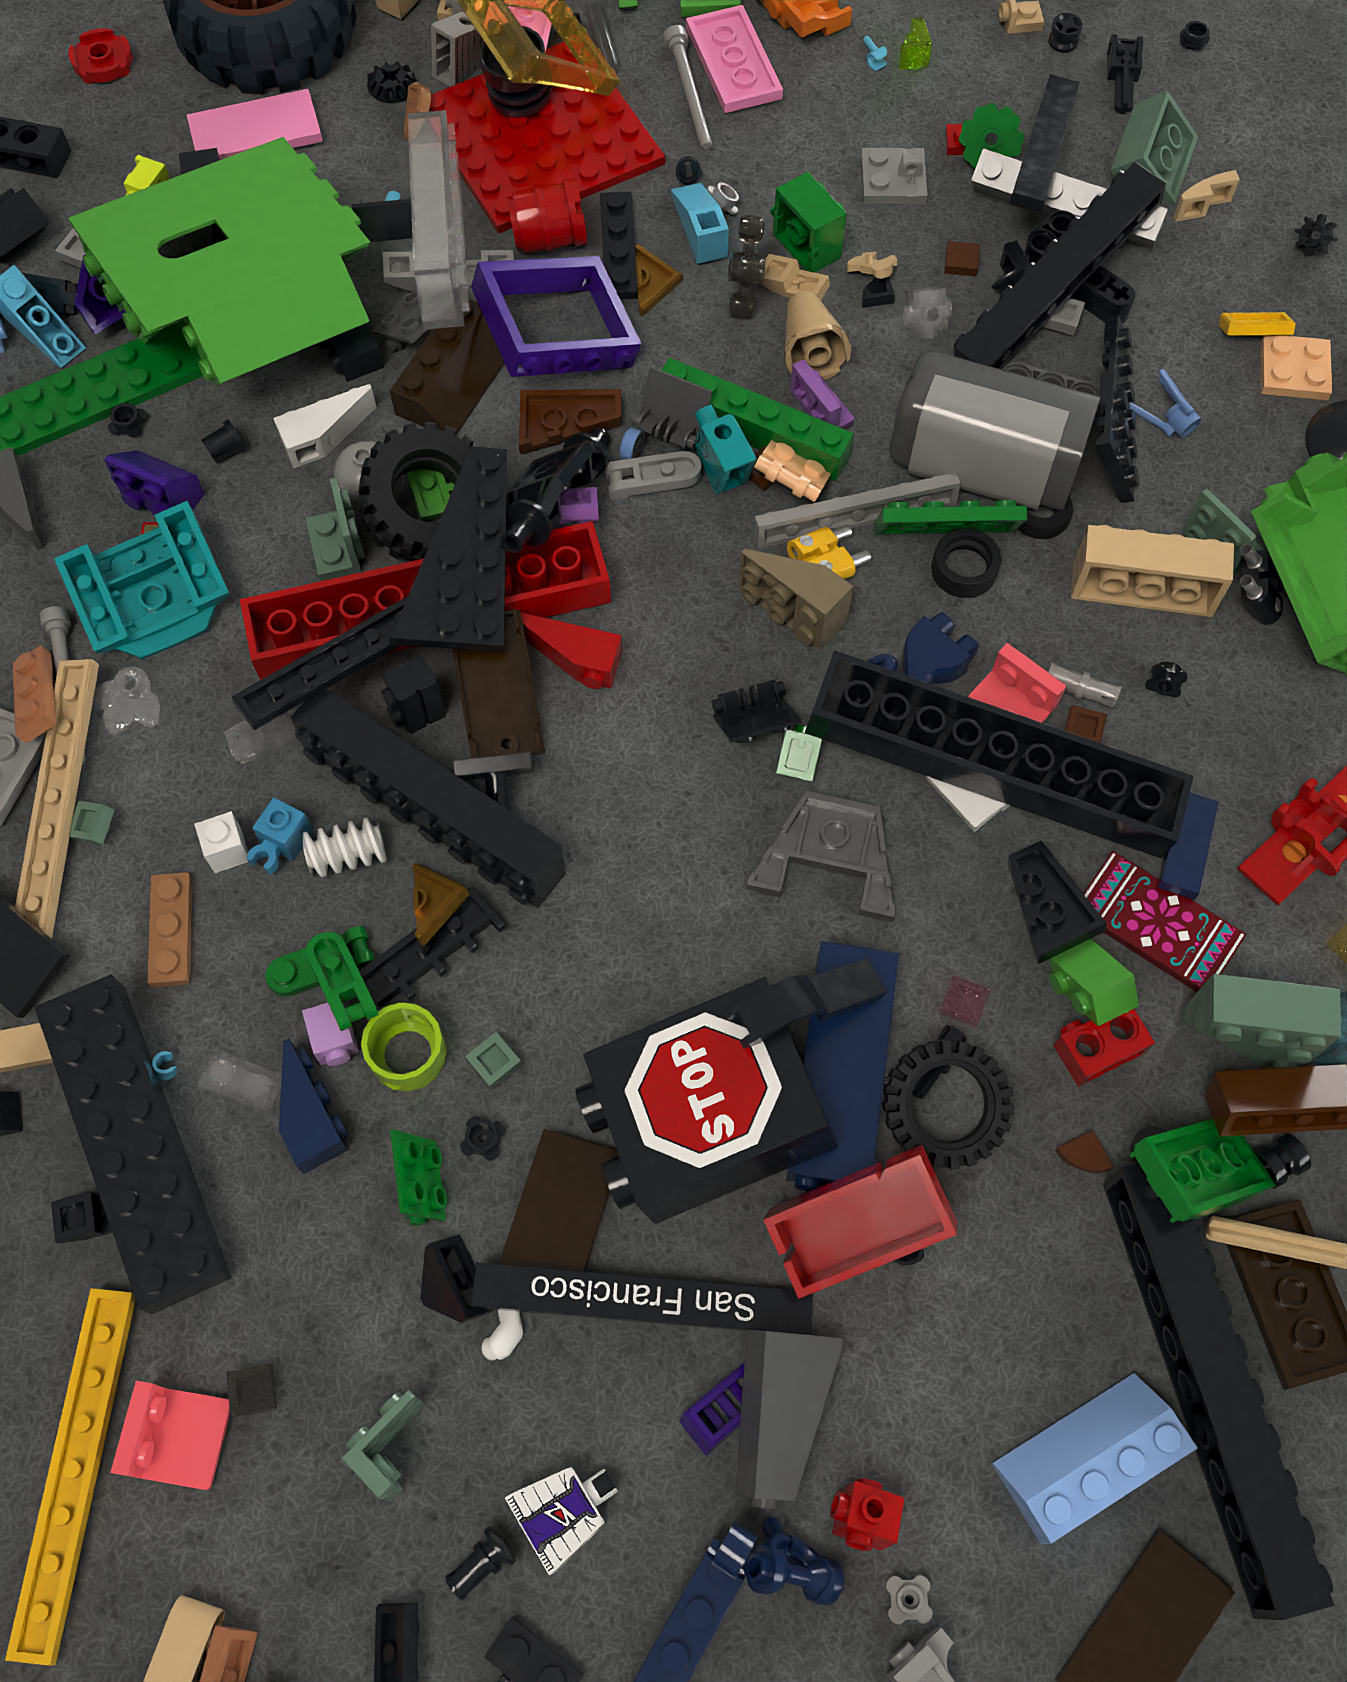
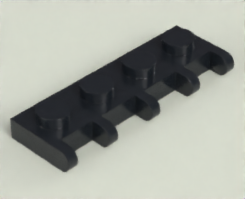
(409, 960)

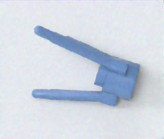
(1181, 416)

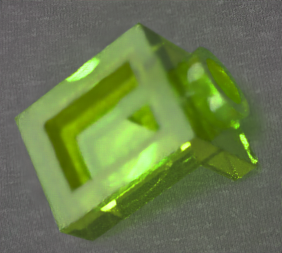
(917, 46)

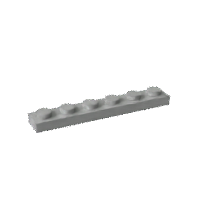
(851, 510)

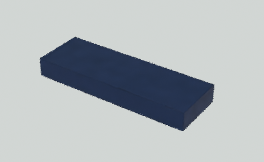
(1186, 860)

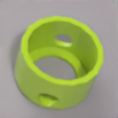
(396, 1020)

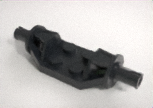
(534, 497)

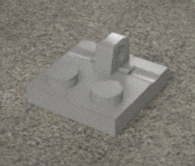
(893, 176)

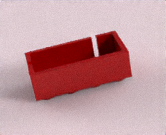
(861, 1222)

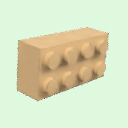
(1152, 570)

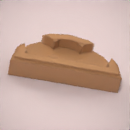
(417, 101)

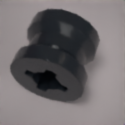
(1065, 32)

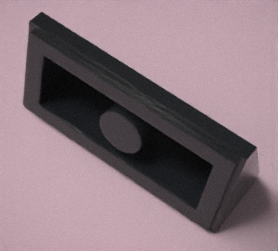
(385, 219)

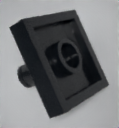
(495, 772)

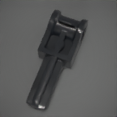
(1124, 67)

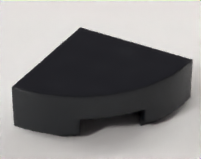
(878, 293)

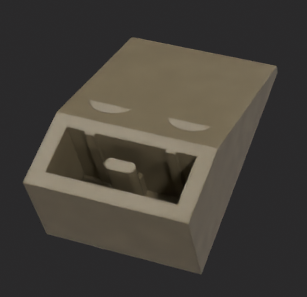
(796, 593)

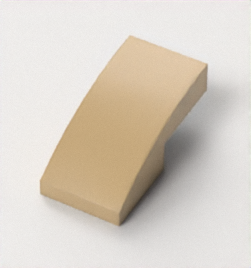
(1210, 191)
(785, 277)

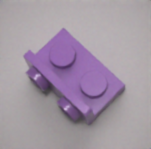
(817, 396)
(579, 505)

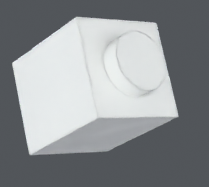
(222, 842)

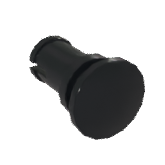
(480, 1563)

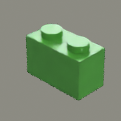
(1093, 982)

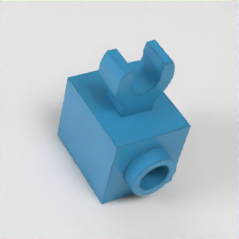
(280, 833)

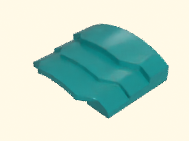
(147, 588)

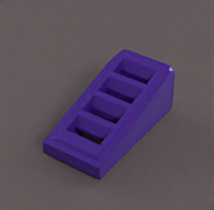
(695, 1426)

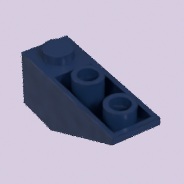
(304, 1120)

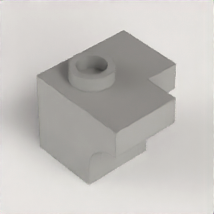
(924, 1661)

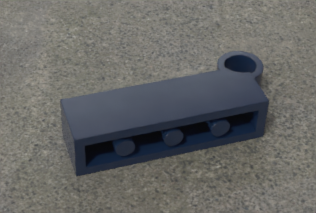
(699, 1609)

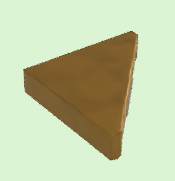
(654, 279)
(434, 901)

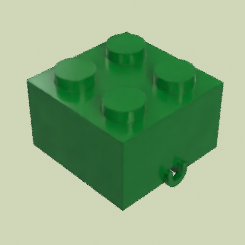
(809, 222)

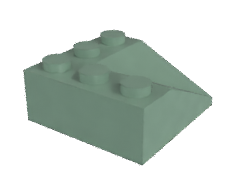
(1267, 1019)

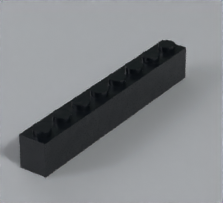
(1062, 268)

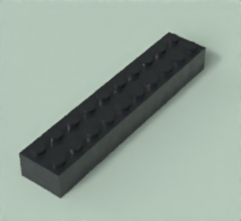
(1000, 755)
(1220, 1404)

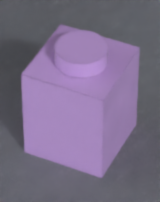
(326, 1039)

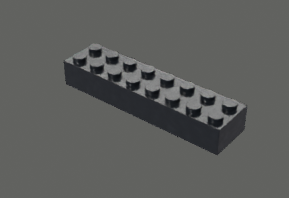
(430, 798)
(132, 1145)

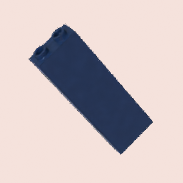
(847, 1070)

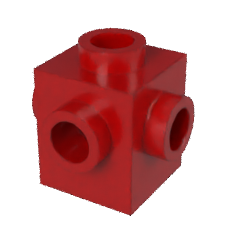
(866, 1515)

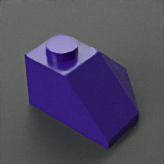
(93, 303)

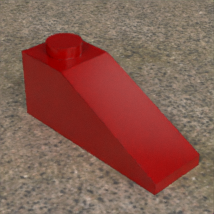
(578, 650)

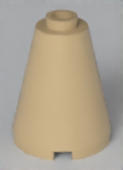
(814, 336)

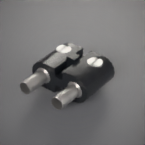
(1260, 585)

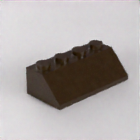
(448, 374)

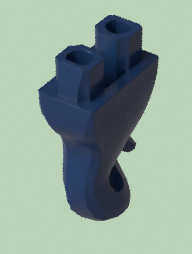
(931, 653)

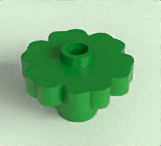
(987, 120)

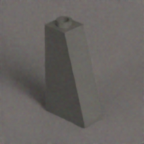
(781, 1410)

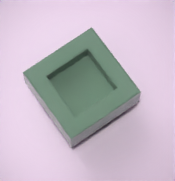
(91, 822)
(493, 1060)

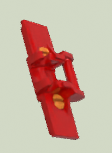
(1296, 845)

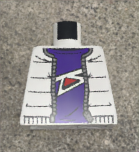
(561, 1514)

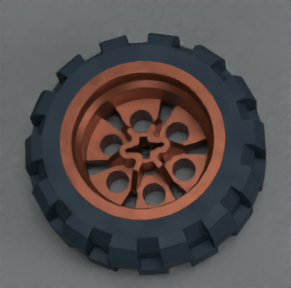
(261, 40)

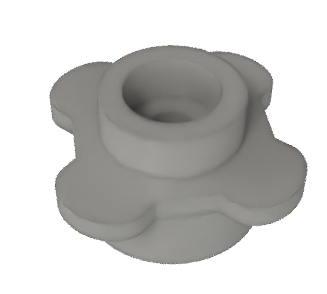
(725, 196)
(899, 1608)

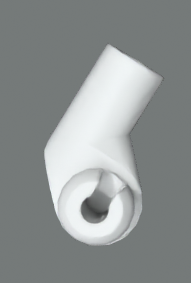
(505, 1336)

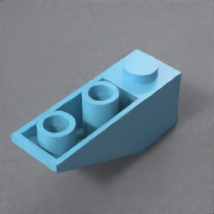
(702, 222)
(36, 319)

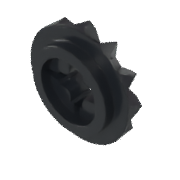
(390, 90)

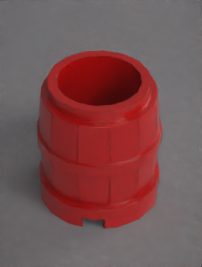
(547, 217)

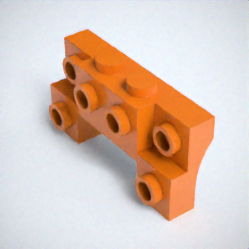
(809, 15)

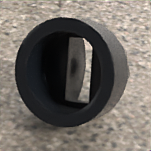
(681, 170)

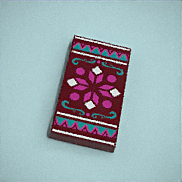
(1161, 924)

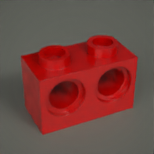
(1106, 1048)

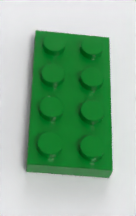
(938, 519)

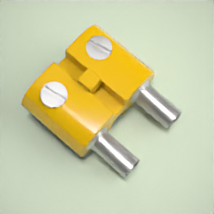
(822, 548)

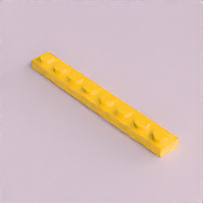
(71, 1479)

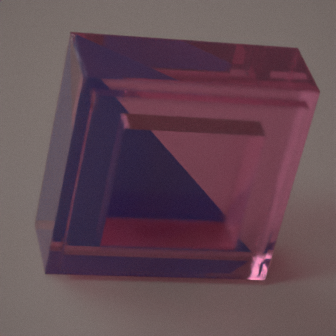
(964, 1001)

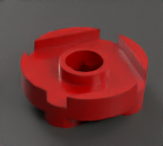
(101, 69)

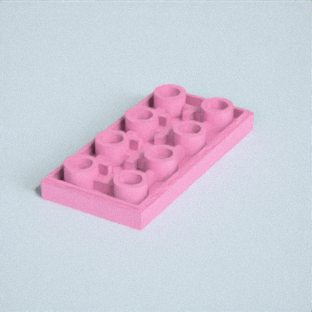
(256, 123)

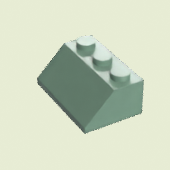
(1158, 141)

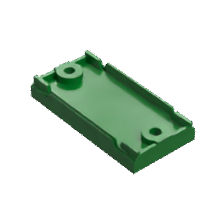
(1200, 1170)

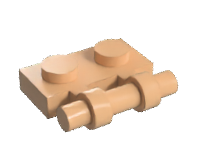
(795, 472)

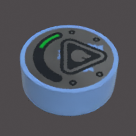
(632, 444)

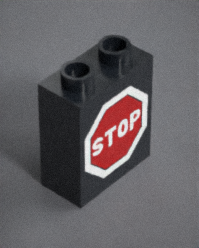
(699, 1109)

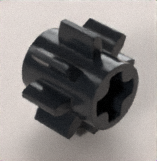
(1318, 226)

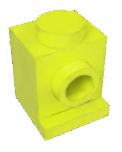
(145, 175)

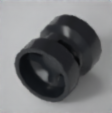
(1284, 1158)

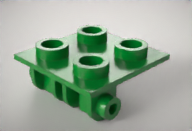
(418, 1178)

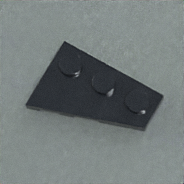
(1051, 903)

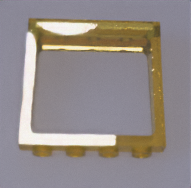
(525, 62)

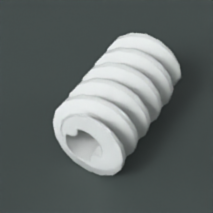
(344, 847)

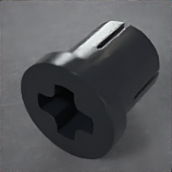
(223, 442)

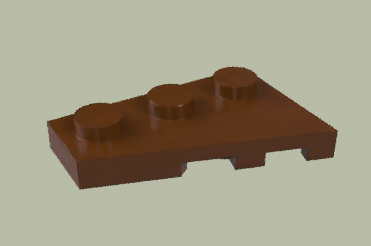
(557, 414)

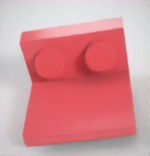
(1020, 686)
(172, 1436)

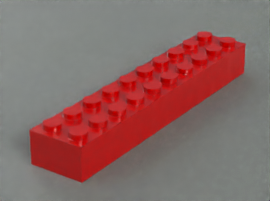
(539, 581)

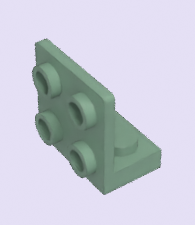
(1215, 521)
(336, 538)
(366, 1444)

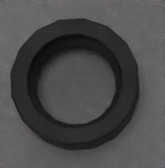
(960, 585)

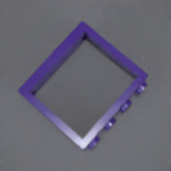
(551, 275)

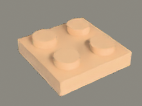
(1296, 367)

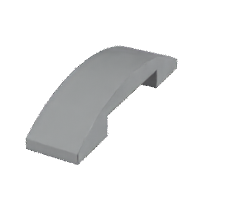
(399, 267)

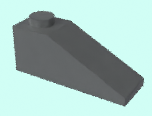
(16, 500)

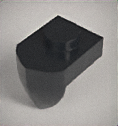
(1013, 265)

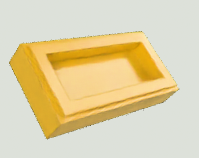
(1257, 323)

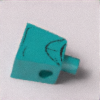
(723, 450)

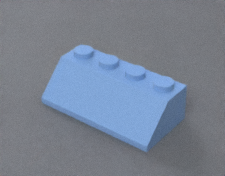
(1093, 1458)

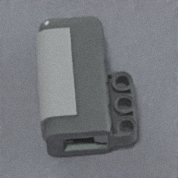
(994, 428)

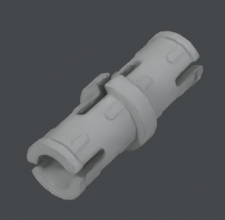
(1086, 686)

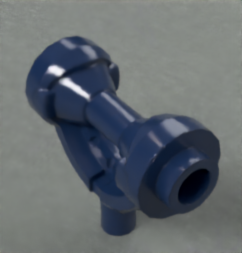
(793, 1562)

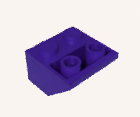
(152, 482)

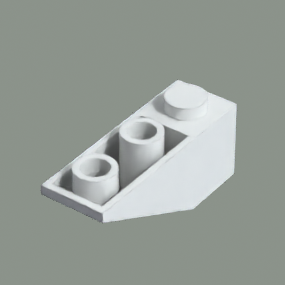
(320, 427)

